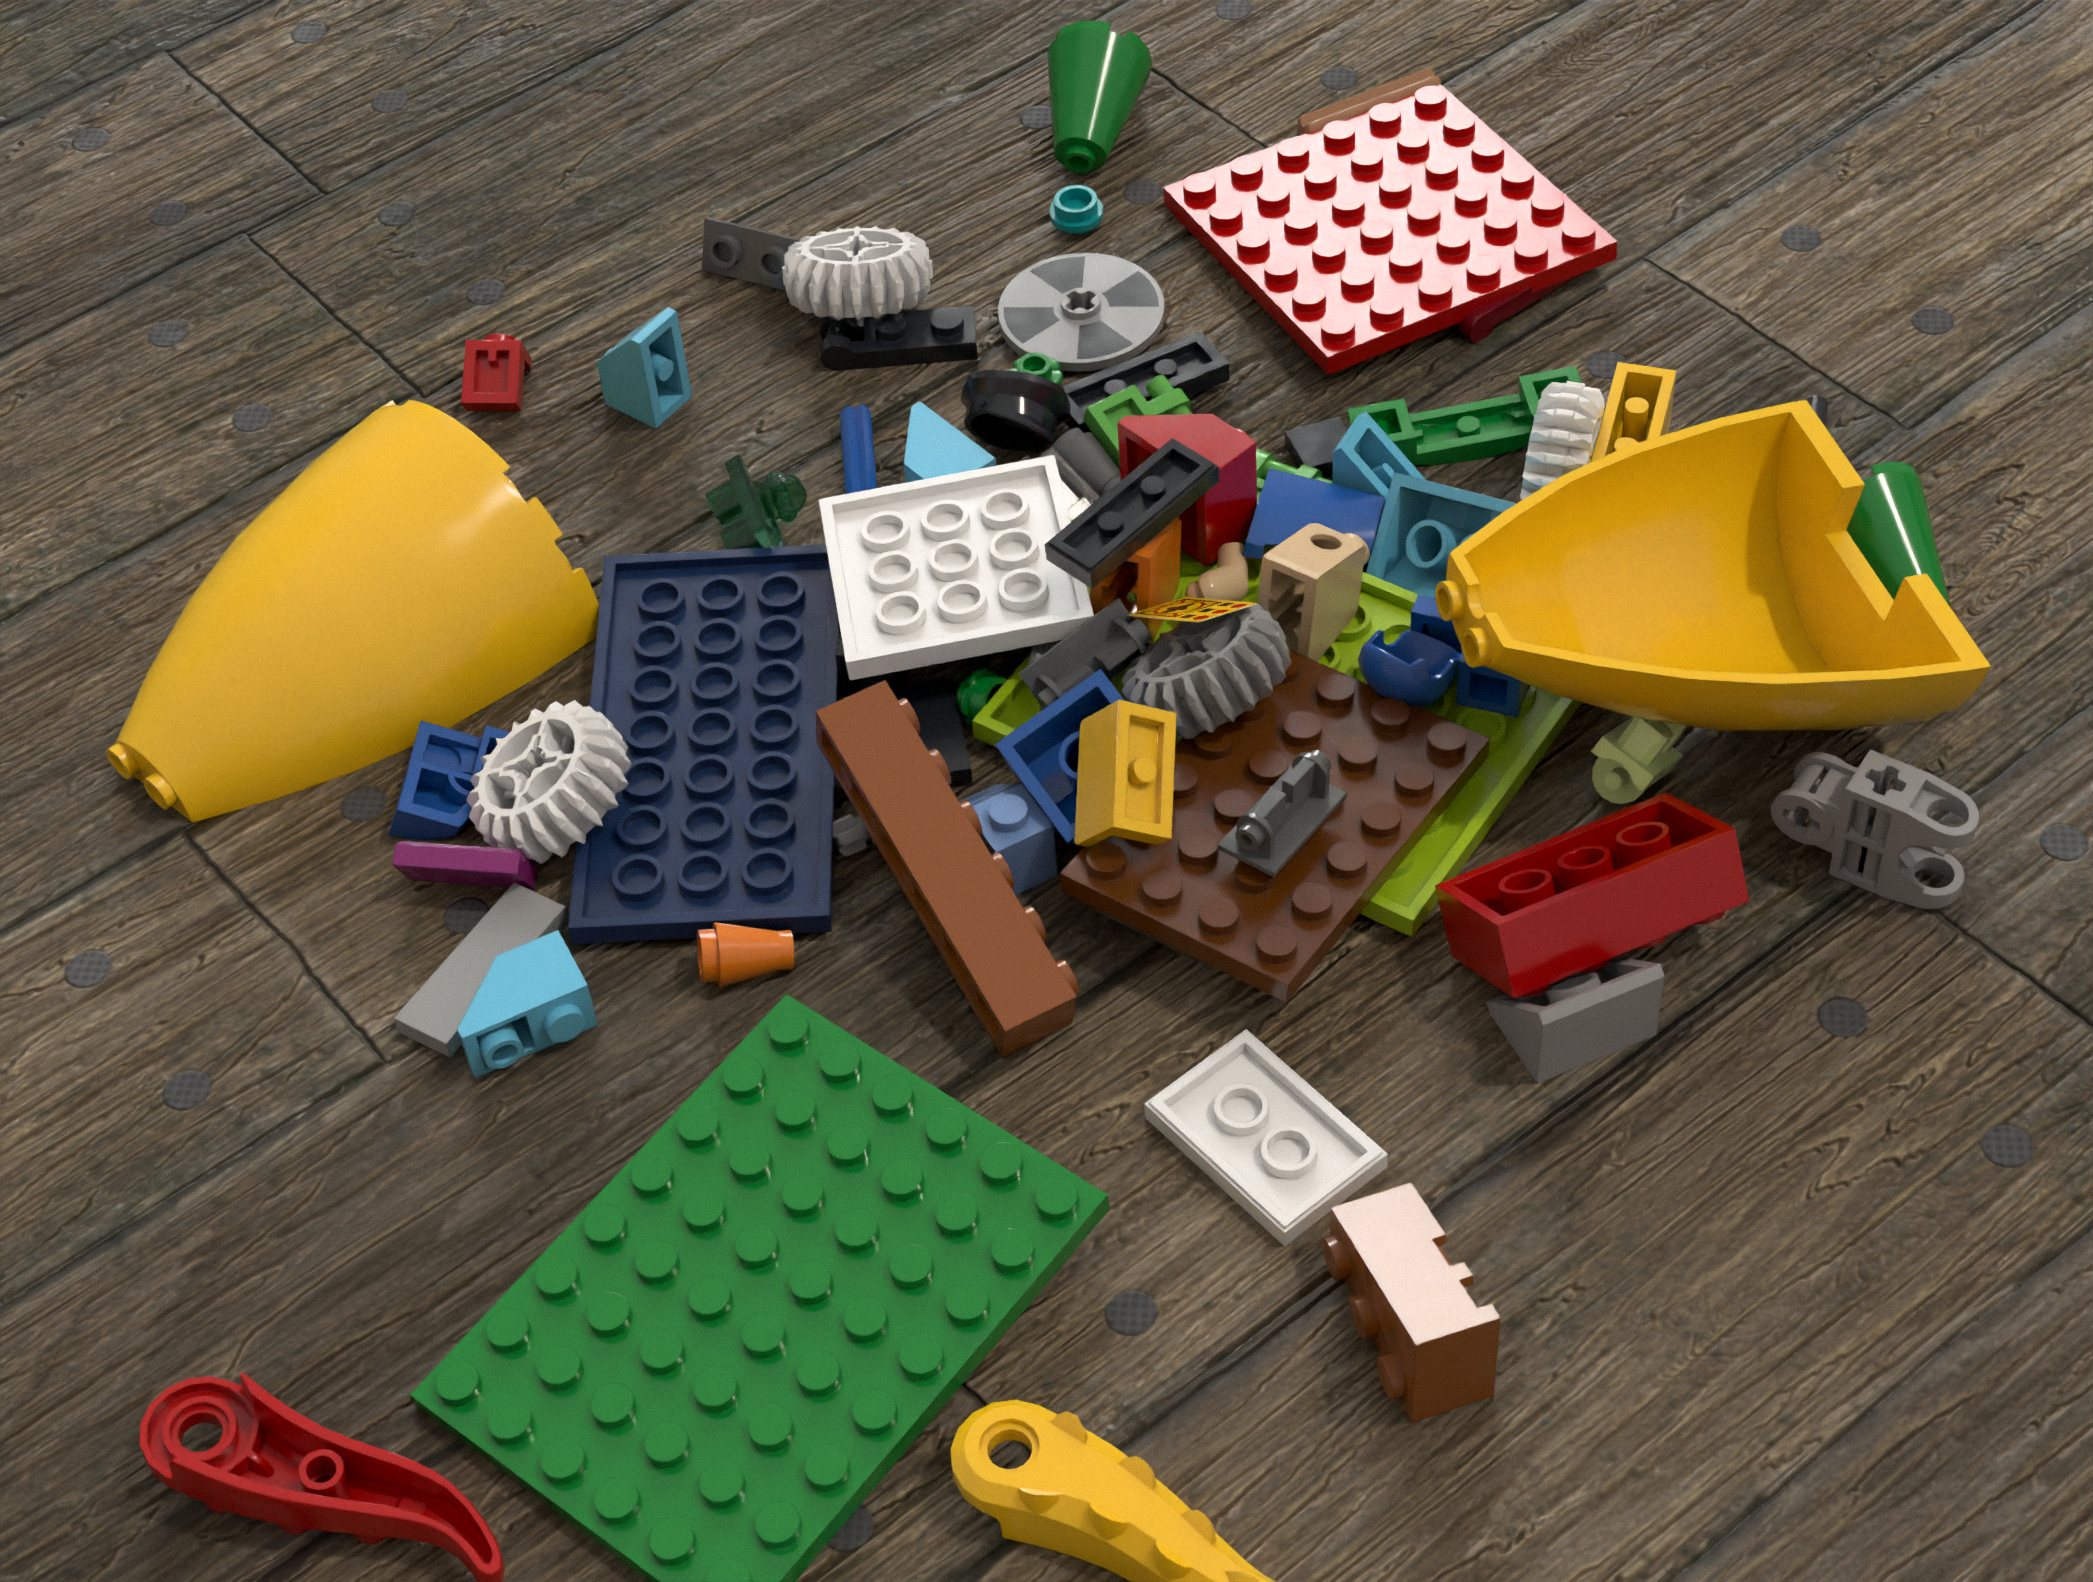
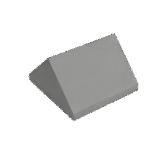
(1582, 1016)

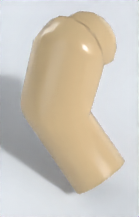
(1226, 581)

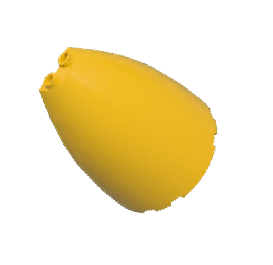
(1709, 589)
(350, 610)

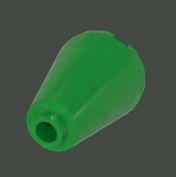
(1093, 90)
(1896, 528)

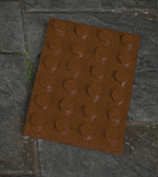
(1275, 930)

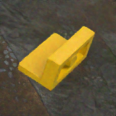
(1126, 774)

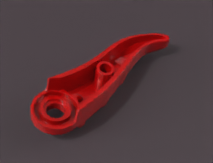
(306, 1476)

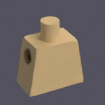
(1313, 586)

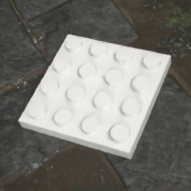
(950, 567)

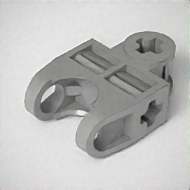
(1860, 817)

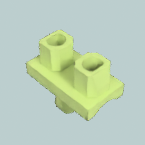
(1634, 758)

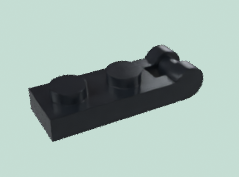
(899, 339)

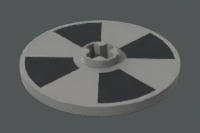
(1082, 310)

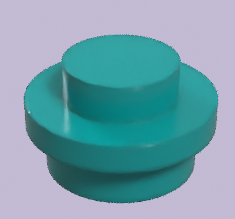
(1076, 209)

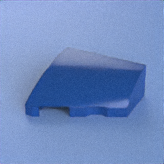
(1294, 501)
(439, 782)

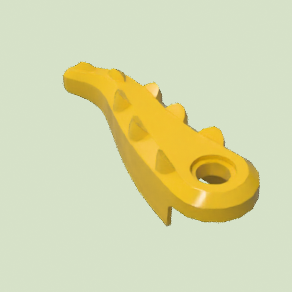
(1087, 1499)

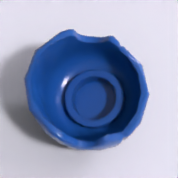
(1410, 669)

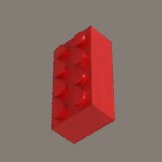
(1592, 894)

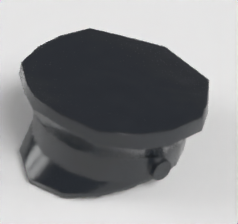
(1014, 409)

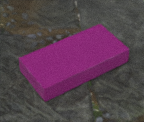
(464, 864)

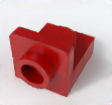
(494, 373)

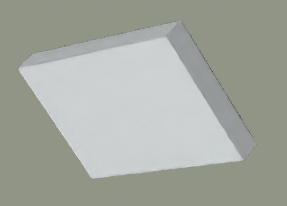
(1265, 1137)

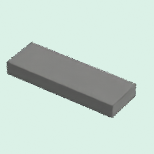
(446, 996)

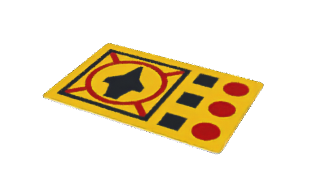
(1192, 609)

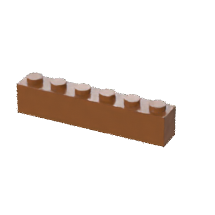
(946, 868)

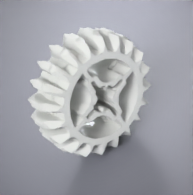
(857, 272)
(1562, 433)
(549, 781)

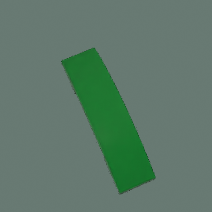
(1467, 429)

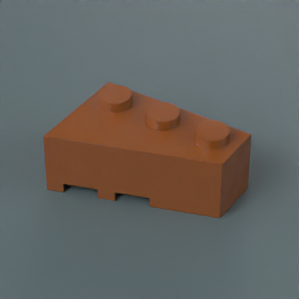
(1413, 1303)

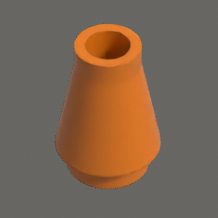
(742, 953)

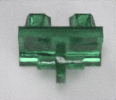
(760, 503)

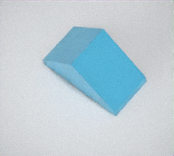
(1369, 458)

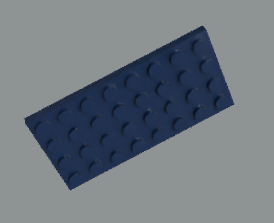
(716, 692)

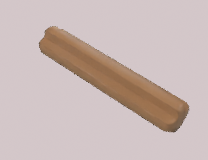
(1366, 100)

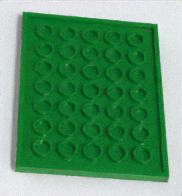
(761, 1308)

